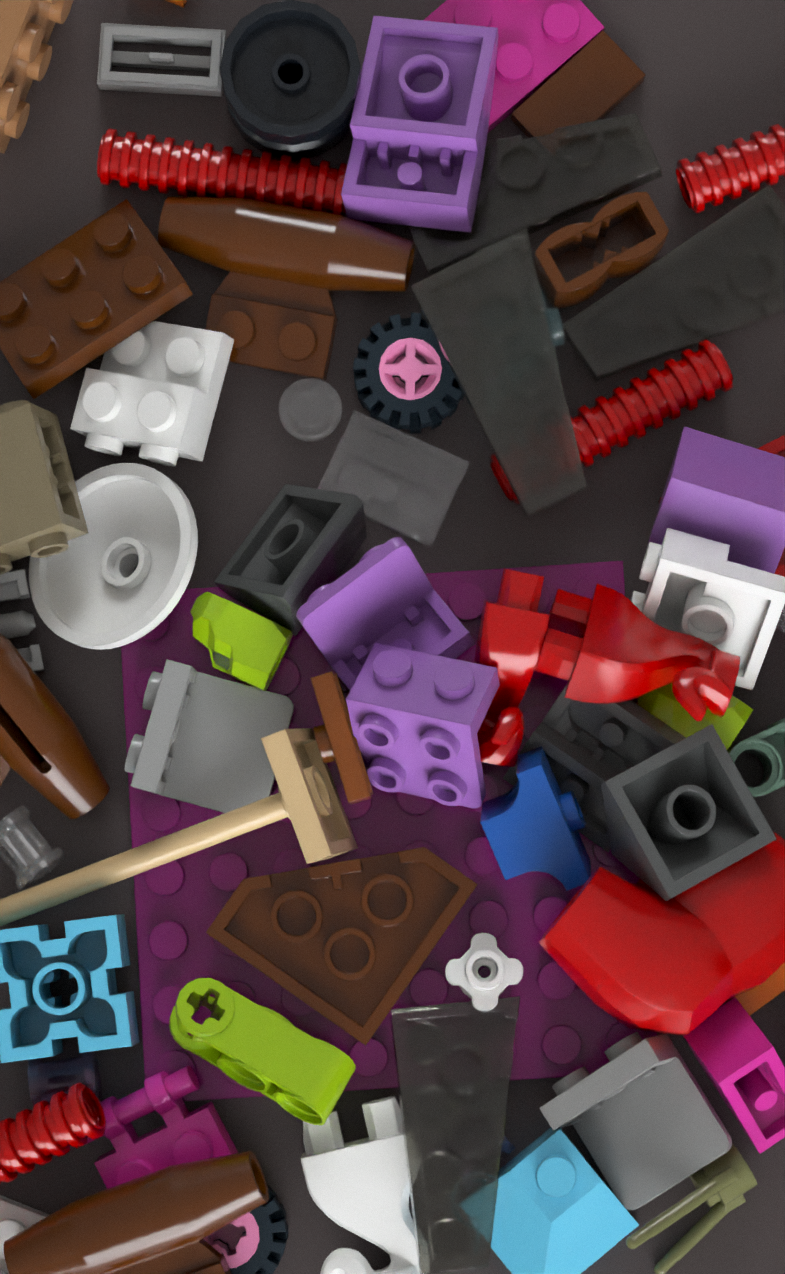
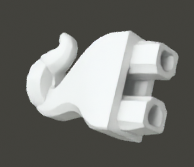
(363, 1187)

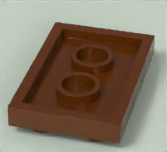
(85, 298)

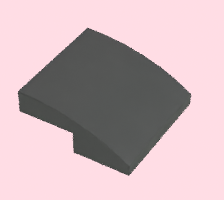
(593, 745)

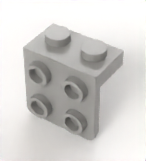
(206, 739)
(640, 1118)

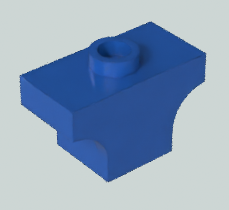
(537, 825)

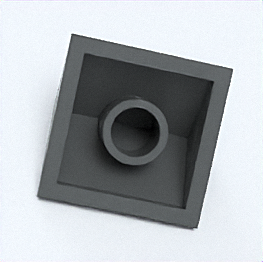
(293, 551)
(683, 815)

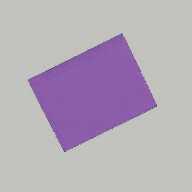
(726, 497)

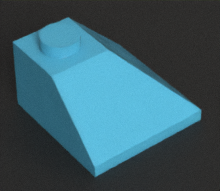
(555, 1210)

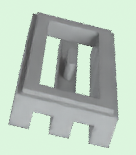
(160, 83)

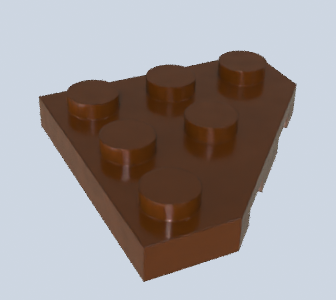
(345, 930)

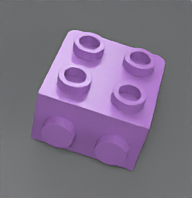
(384, 603)
(421, 723)

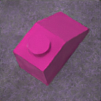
(743, 1071)

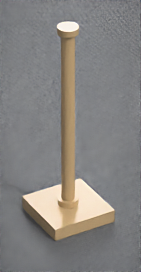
(304, 796)

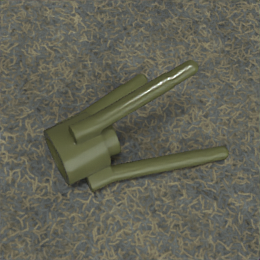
(716, 1184)

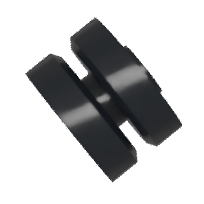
(285, 43)

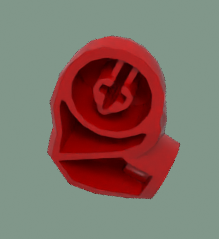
(677, 958)

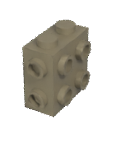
(36, 486)

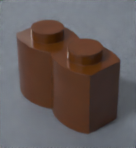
(615, 244)

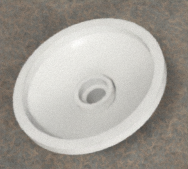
(91, 588)

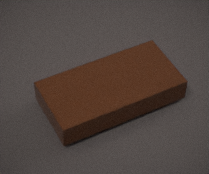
(581, 90)

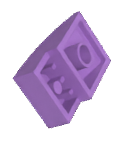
(421, 123)

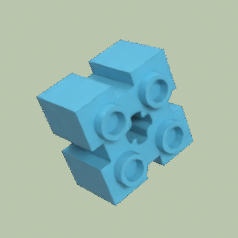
(96, 1012)

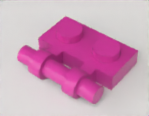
(180, 1140)

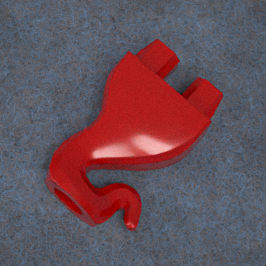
(512, 642)
(619, 654)

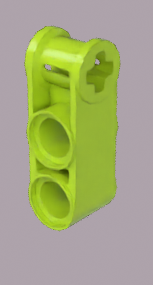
(261, 1050)

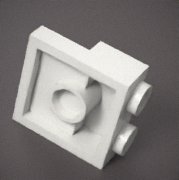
(155, 393)
(711, 598)

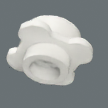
(484, 991)

